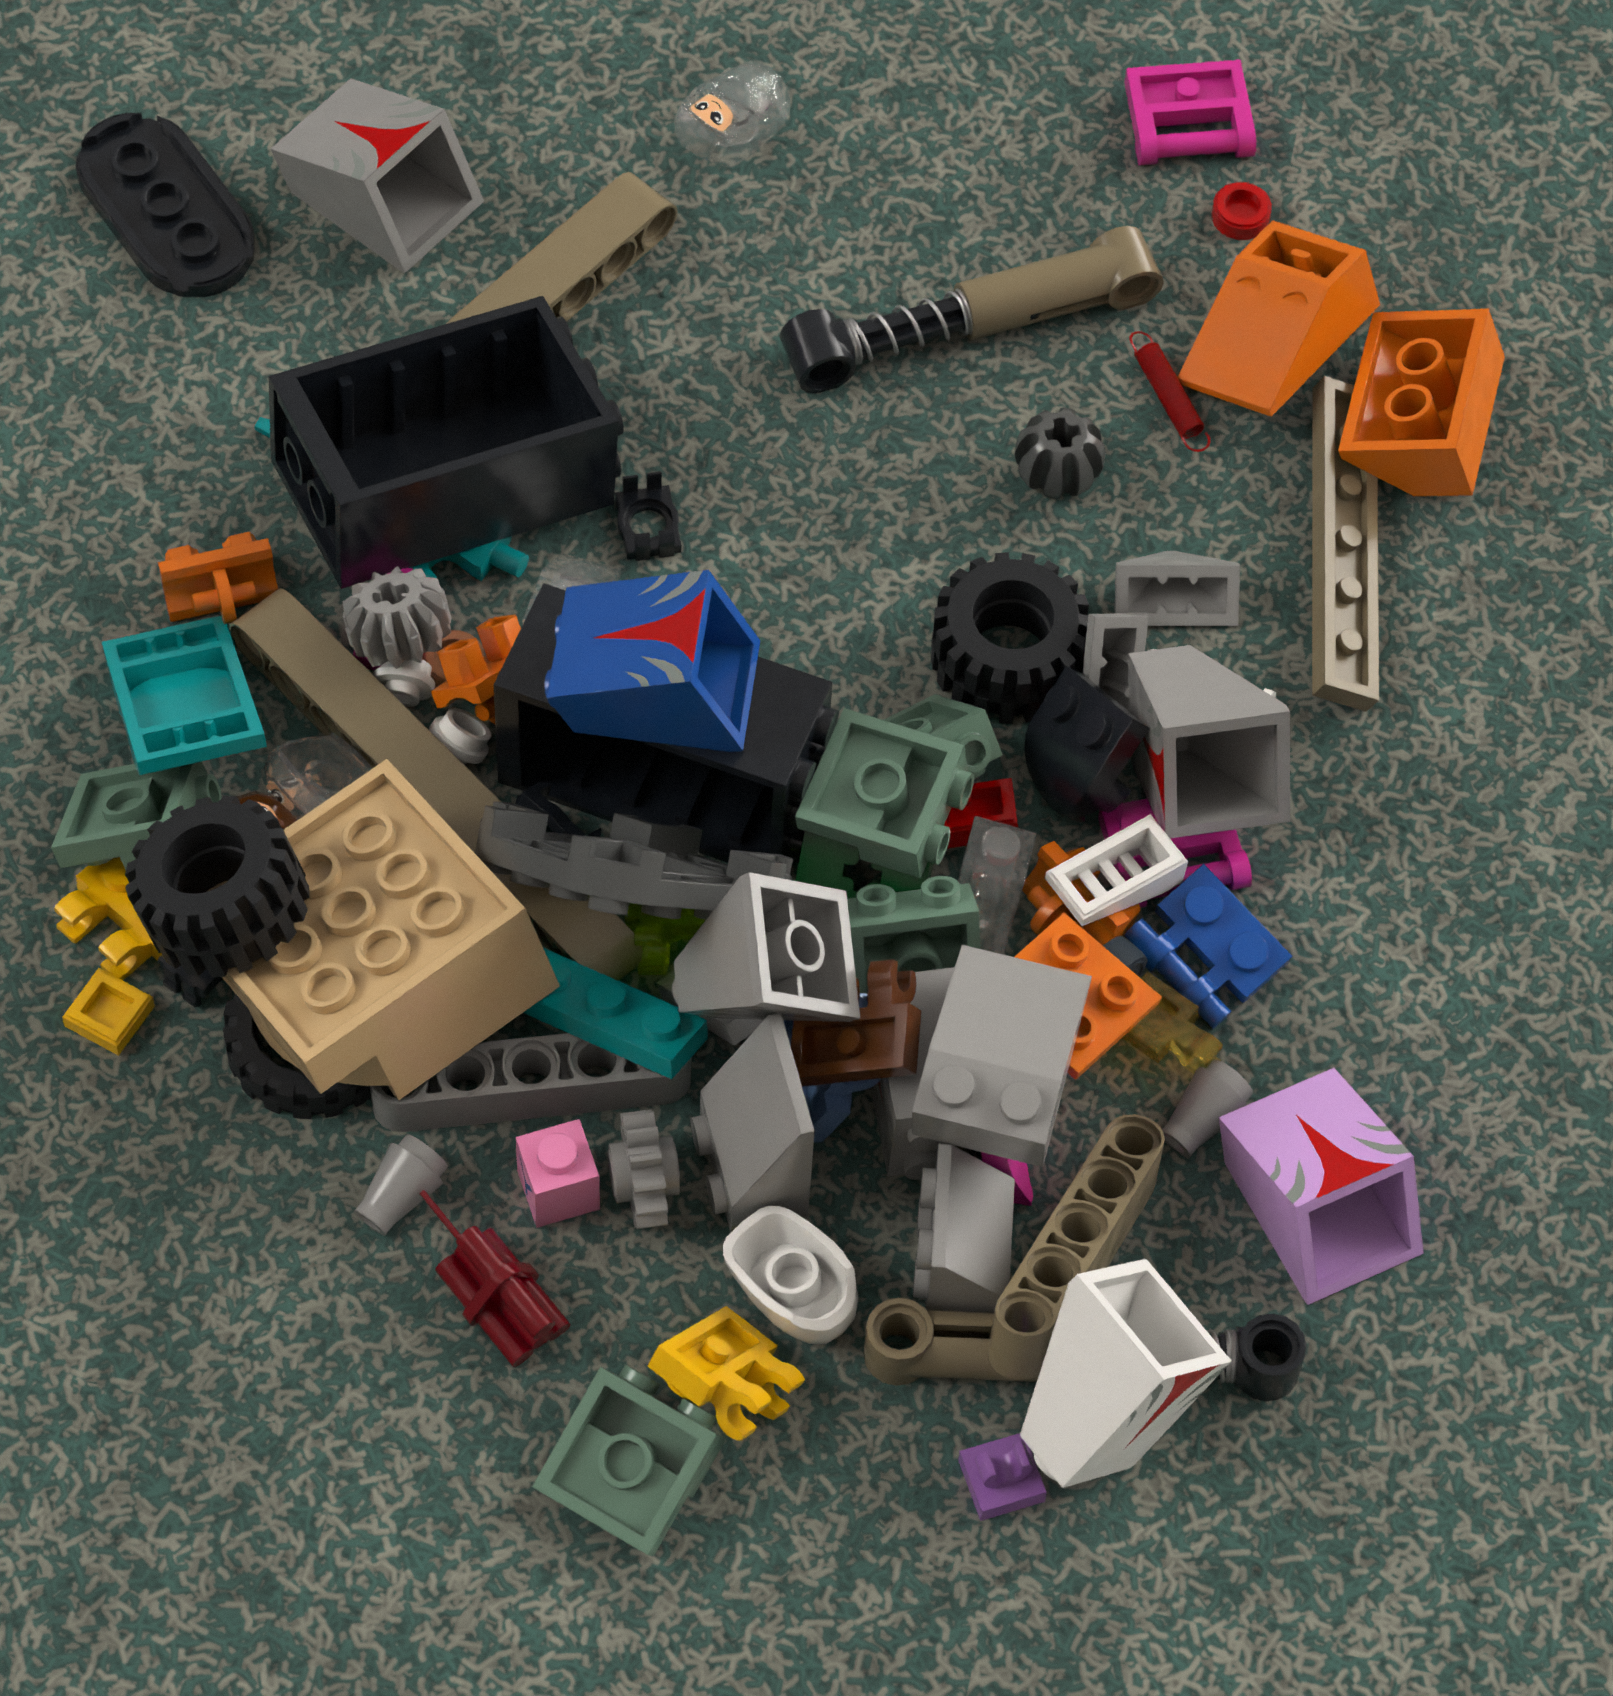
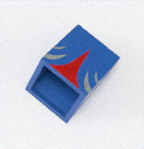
(655, 662)

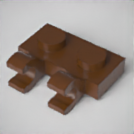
(872, 1047)

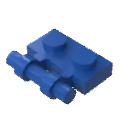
(1221, 936)

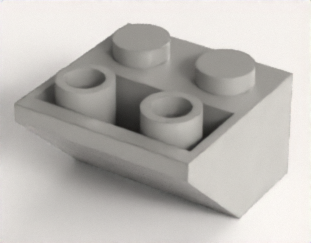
(963, 1233)

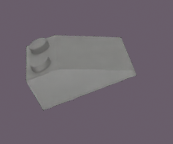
(1000, 1055)
(756, 1129)

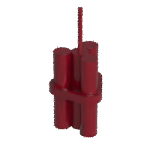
(498, 1291)

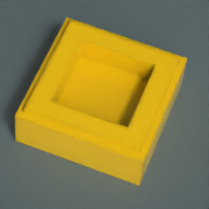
(108, 1011)

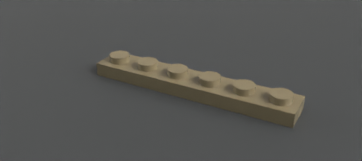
(1342, 560)

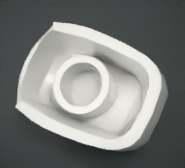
(793, 1274)

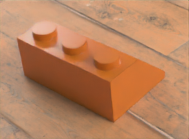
(1424, 399)

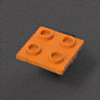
(1116, 992)

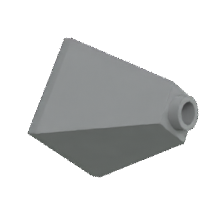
(771, 952)

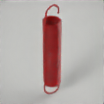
(1169, 390)

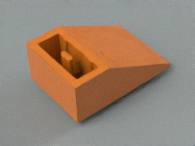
(1279, 317)

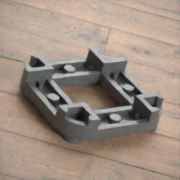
(635, 865)

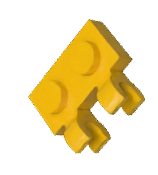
(104, 895)
(729, 1366)

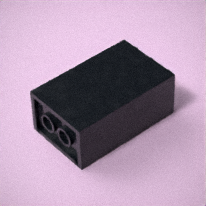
(444, 440)
(735, 797)

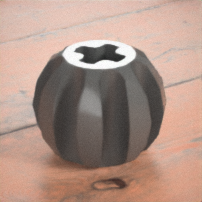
(1060, 453)

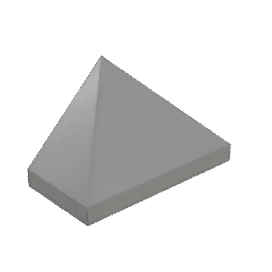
(1179, 589)
(1107, 649)

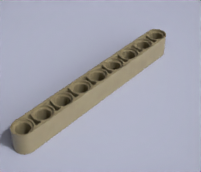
(351, 702)

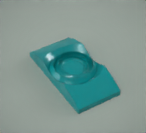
(182, 695)

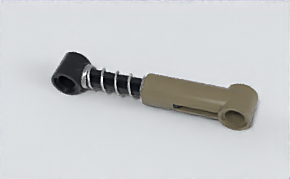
(1111, 271)
(958, 1343)

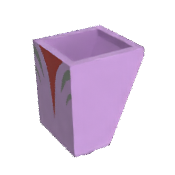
(1325, 1183)

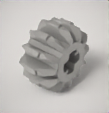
(396, 617)

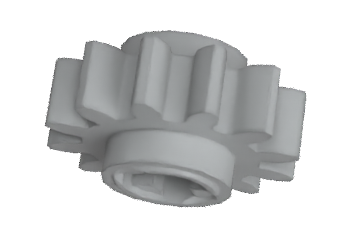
(644, 1169)

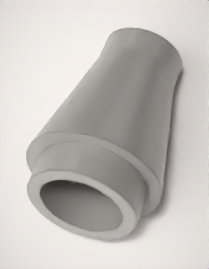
(1207, 1097)
(398, 1183)

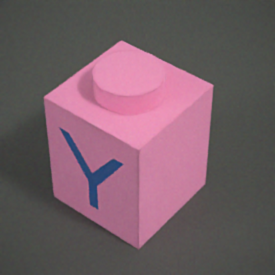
(558, 1173)

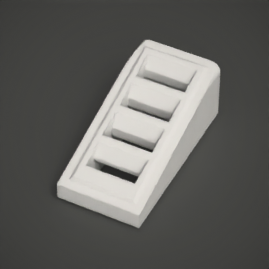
(1142, 839)

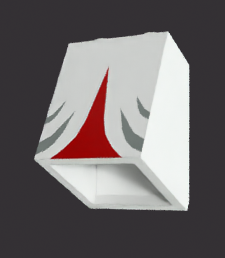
(1116, 1373)

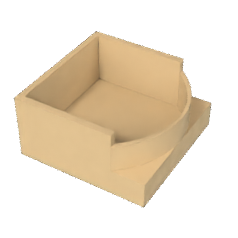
(401, 946)

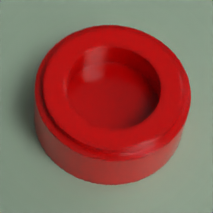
(1241, 210)

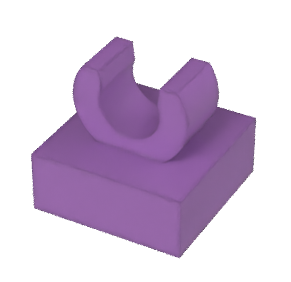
(1002, 1476)

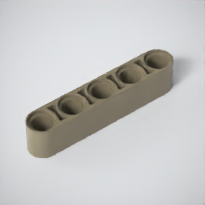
(584, 251)
(1076, 1239)

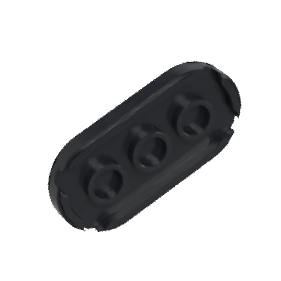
(165, 205)

